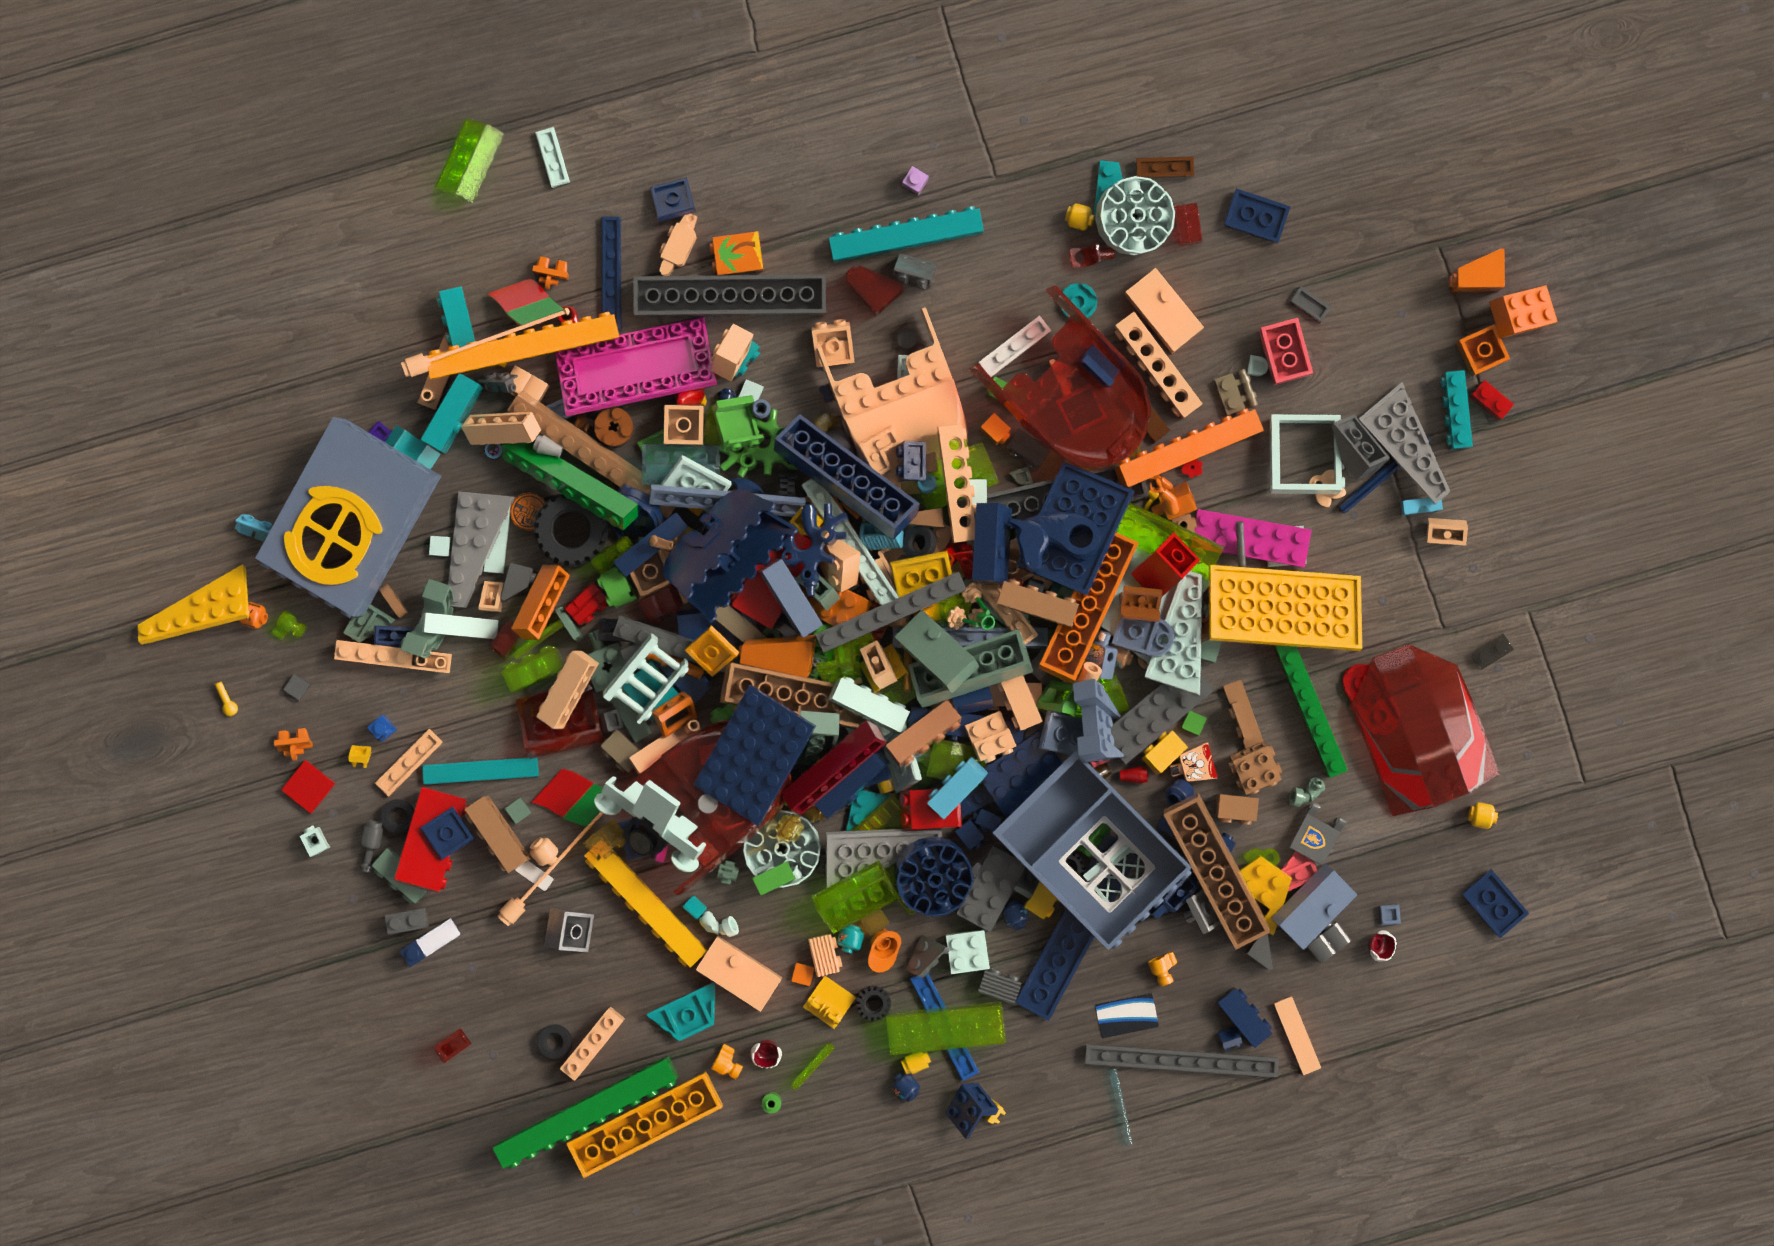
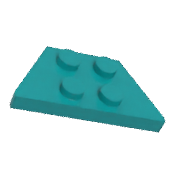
(687, 1014)

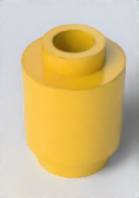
(915, 1062)

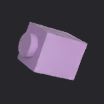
(915, 180)

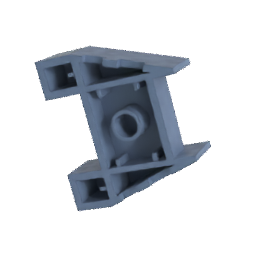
(1097, 722)

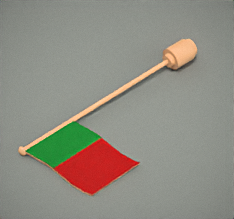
(523, 303)
(572, 799)

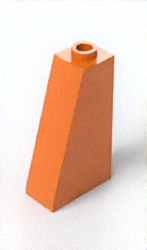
(780, 654)

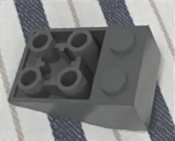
(914, 271)

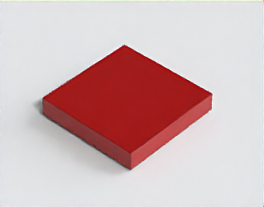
(308, 786)

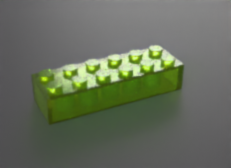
(946, 1028)

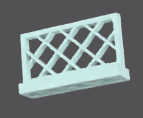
(1118, 856)

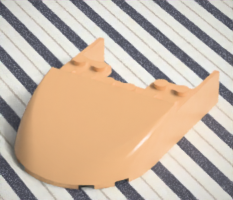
(909, 404)

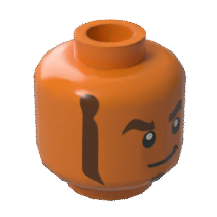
(257, 616)

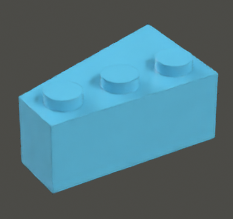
(956, 787)

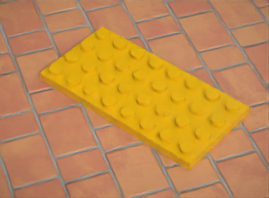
(1285, 608)

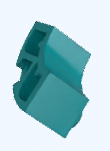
(412, 447)

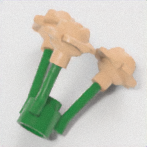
(978, 618)

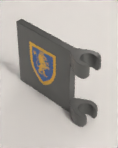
(1316, 838)

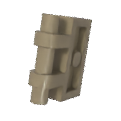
(1230, 394)

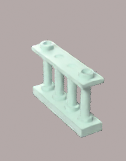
(638, 661)

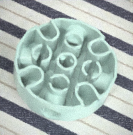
(1146, 201)
(802, 855)

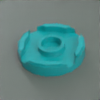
(1082, 297)

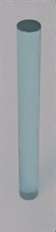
(1120, 1106)

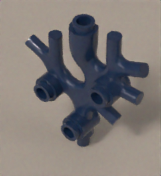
(814, 554)

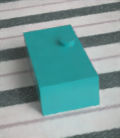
(452, 413)

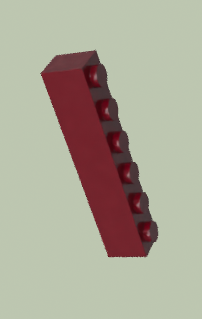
(833, 767)

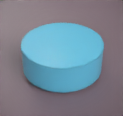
(927, 486)

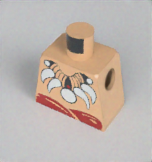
(1195, 764)

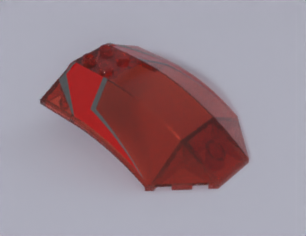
(1421, 730)

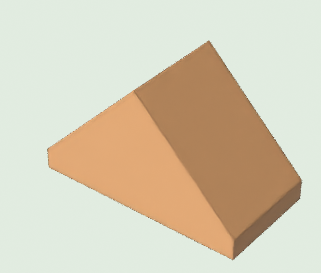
(491, 596)

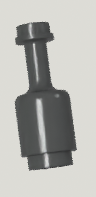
(370, 840)

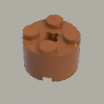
(603, 424)

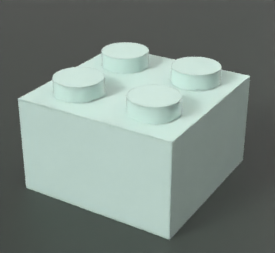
(967, 951)

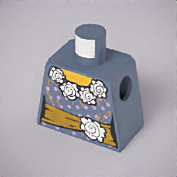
(1103, 655)

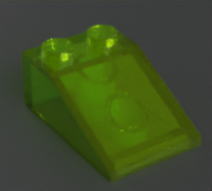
(947, 756)

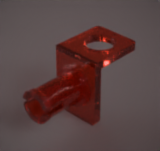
(1092, 255)

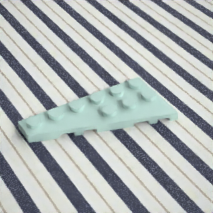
(1182, 663)

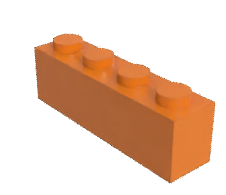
(540, 602)

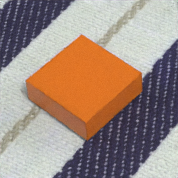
(803, 974)

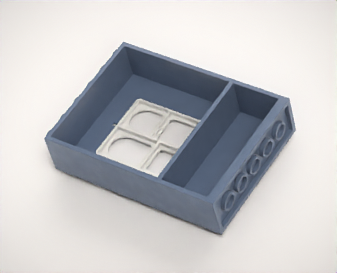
(1062, 818)

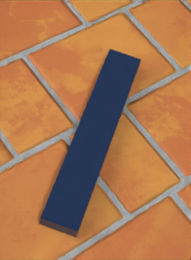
(611, 267)

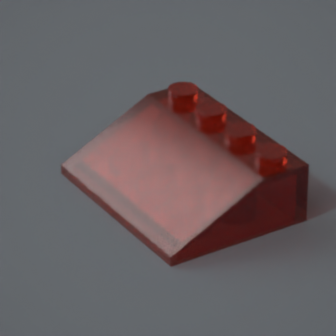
(580, 730)

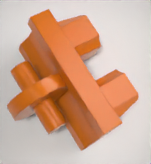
(542, 269)
(293, 746)

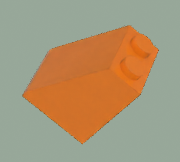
(1481, 275)

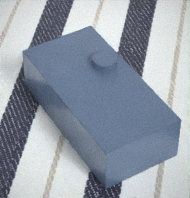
(790, 597)
(1314, 906)

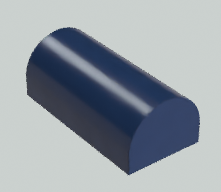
(389, 635)

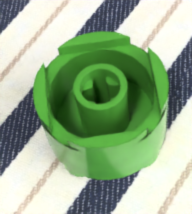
(618, 588)

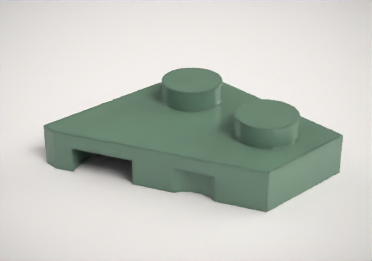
(362, 627)

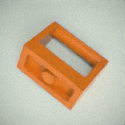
(672, 707)

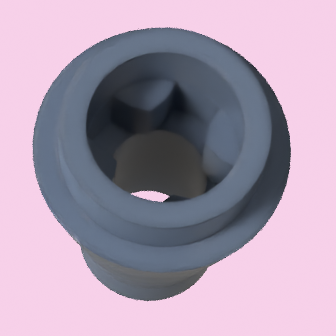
(760, 403)

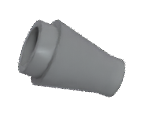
(547, 446)

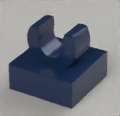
(1229, 1038)

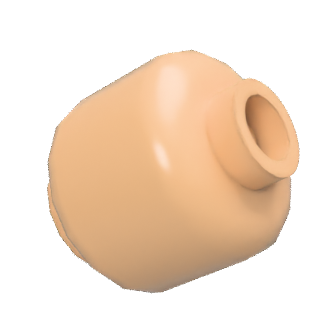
(543, 851)

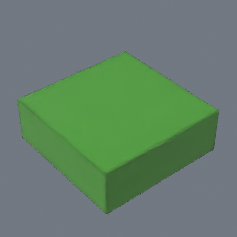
(1194, 723)

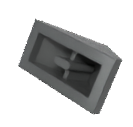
(1260, 951)

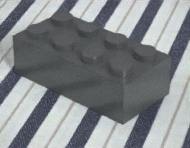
(991, 888)

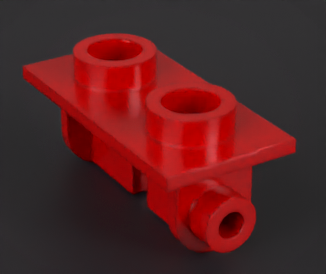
(965, 559)

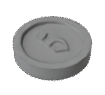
(707, 804)

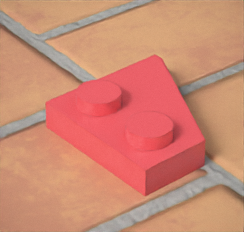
(1300, 869)

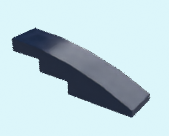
(643, 551)

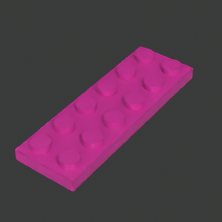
(1262, 538)

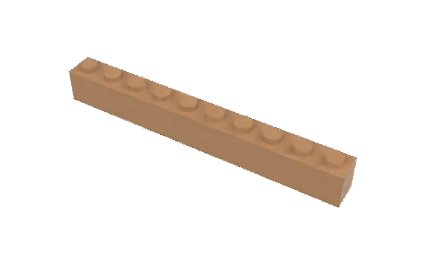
(583, 446)

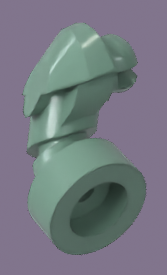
(1313, 789)

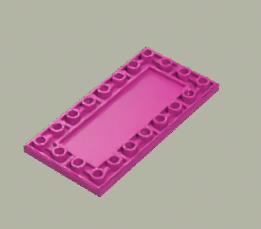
(636, 367)

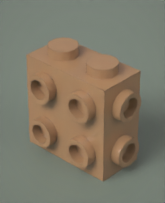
(1255, 768)

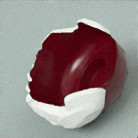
(1382, 946)
(766, 1054)

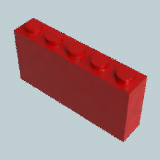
(757, 599)
(419, 861)

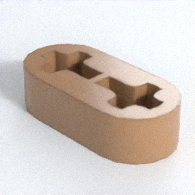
(393, 600)

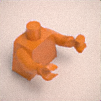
(1173, 501)

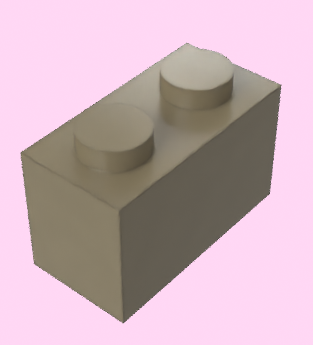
(620, 749)

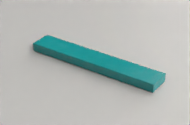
(480, 770)

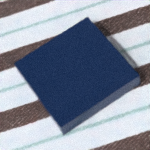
(672, 199)
(447, 833)

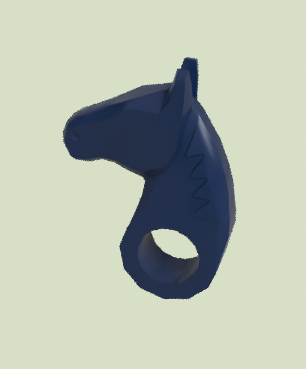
(1052, 528)

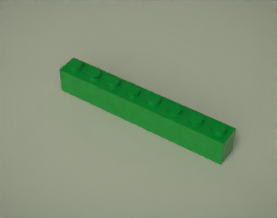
(572, 483)
(1311, 710)

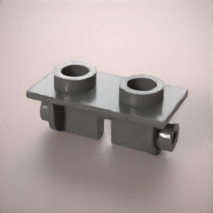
(499, 382)

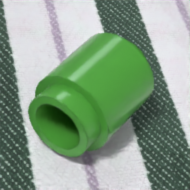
(774, 1097)

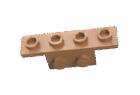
(1243, 714)

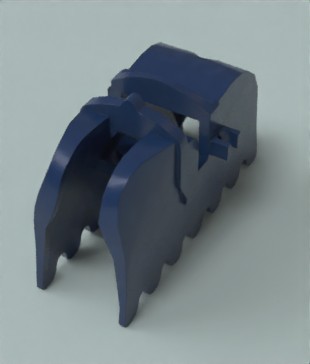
(736, 542)

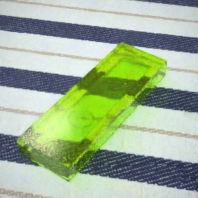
(810, 1068)

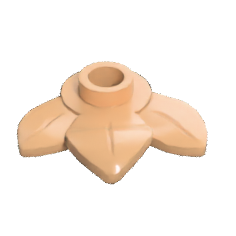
(1327, 477)

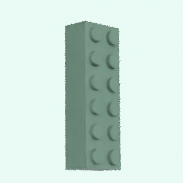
(998, 661)

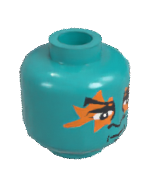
(850, 939)

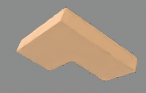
(875, 446)

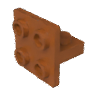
(1140, 603)

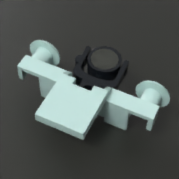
(657, 822)

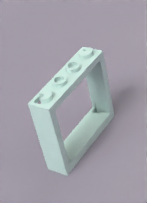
(1275, 486)

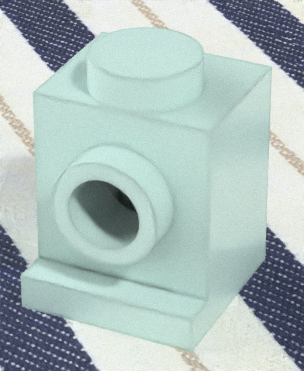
(312, 848)

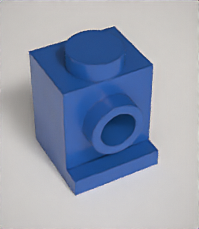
(382, 728)

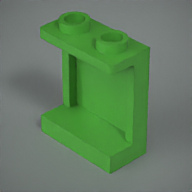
(736, 423)

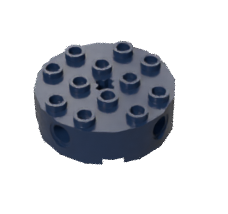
(928, 858)

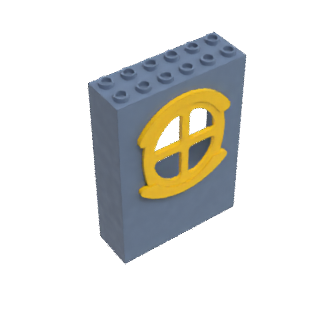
(365, 478)

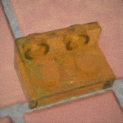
(605, 839)

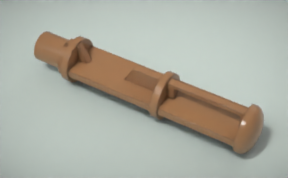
(661, 543)

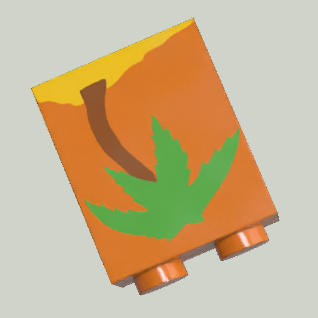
(737, 253)

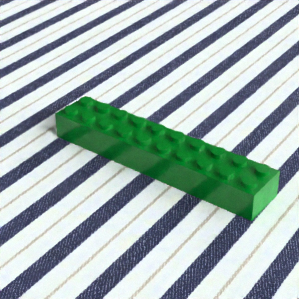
(586, 1111)

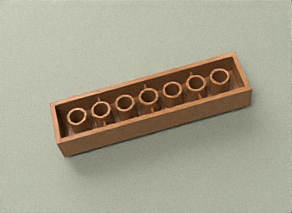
(790, 690)
(1216, 871)

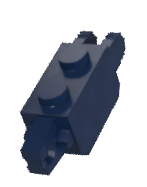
(1177, 897)

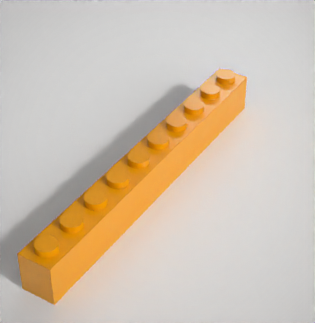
(525, 346)

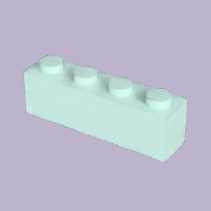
(869, 705)

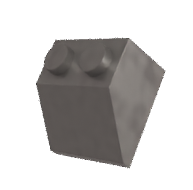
(569, 930)

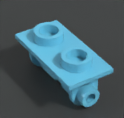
(247, 524)

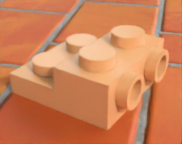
(835, 342)
(990, 737)

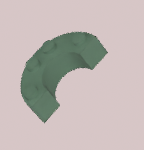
(436, 601)

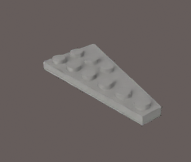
(474, 537)
(855, 850)

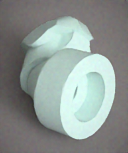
(728, 927)

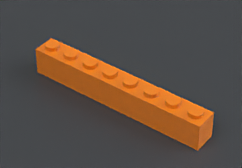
(1189, 448)

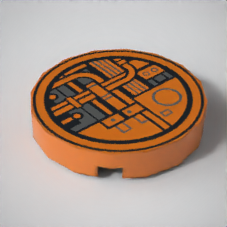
(525, 510)

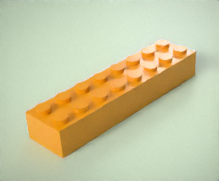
(644, 1124)

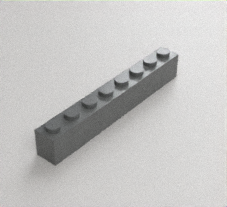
(890, 612)

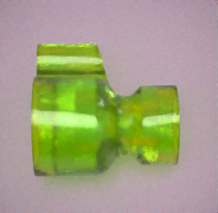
(286, 624)

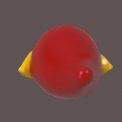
(691, 397)

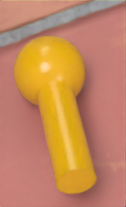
(229, 708)

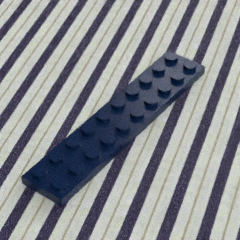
(1065, 949)

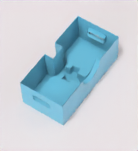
(1419, 506)

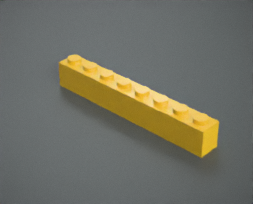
(649, 907)

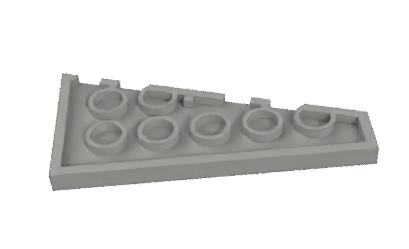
(1402, 436)

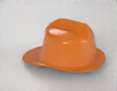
(883, 950)

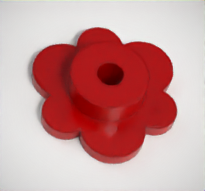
(1186, 469)

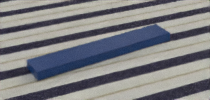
(931, 999)

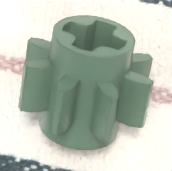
(728, 872)

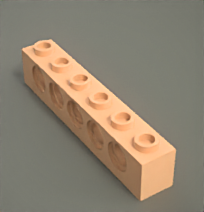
(1133, 323)
(957, 433)

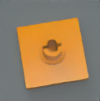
(711, 651)

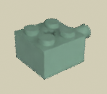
(605, 654)

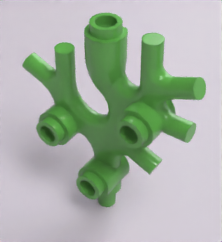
(766, 455)

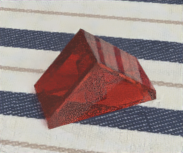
(452, 1045)

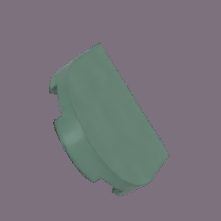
(569, 624)

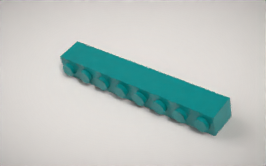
(906, 235)

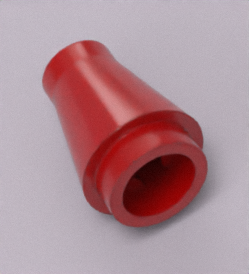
(1135, 775)

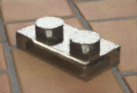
(1491, 651)

